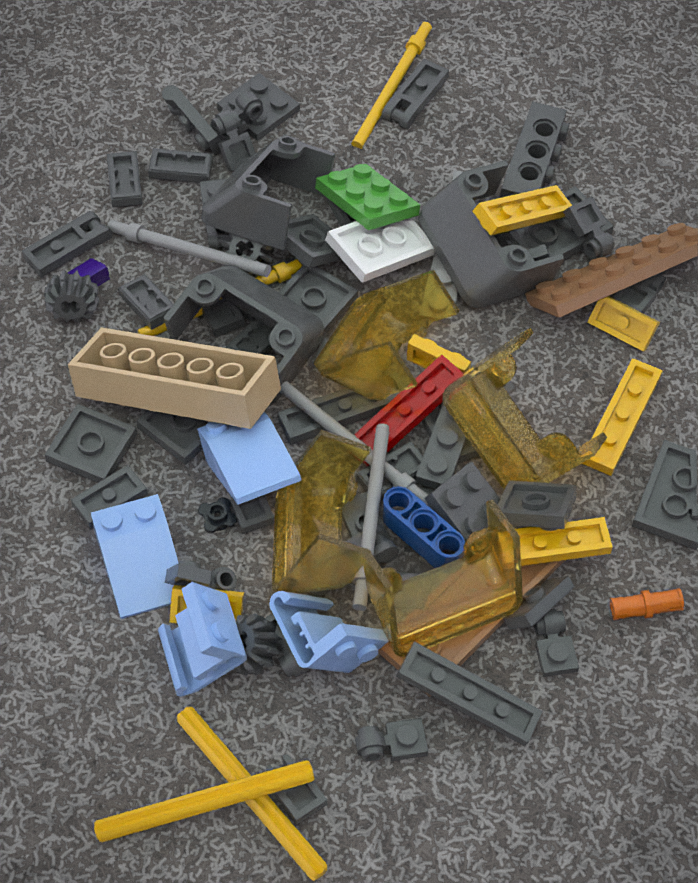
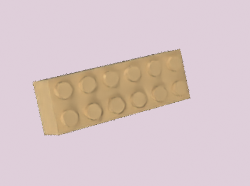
(175, 377)

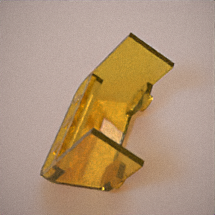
(367, 340)
(501, 430)
(309, 519)
(453, 596)

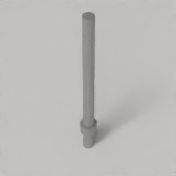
(138, 233)
(335, 427)
(371, 511)

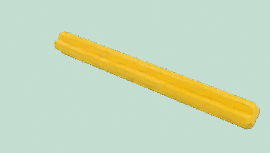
(203, 801)
(262, 806)

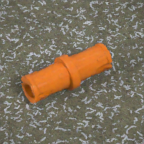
(647, 604)

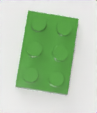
(367, 196)

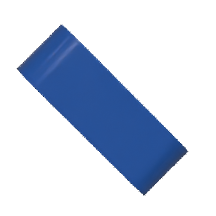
(419, 515)

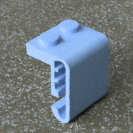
(323, 640)
(204, 642)

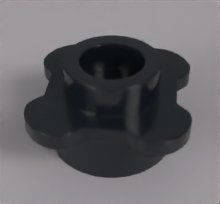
(221, 522)

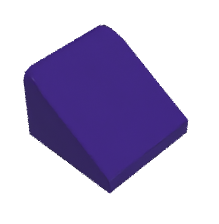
(97, 271)

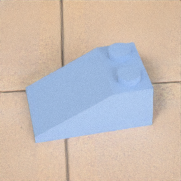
(248, 459)
(136, 554)

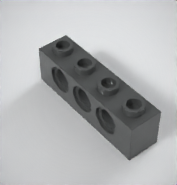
(536, 150)

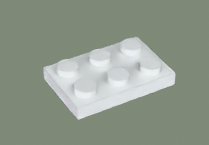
(380, 249)

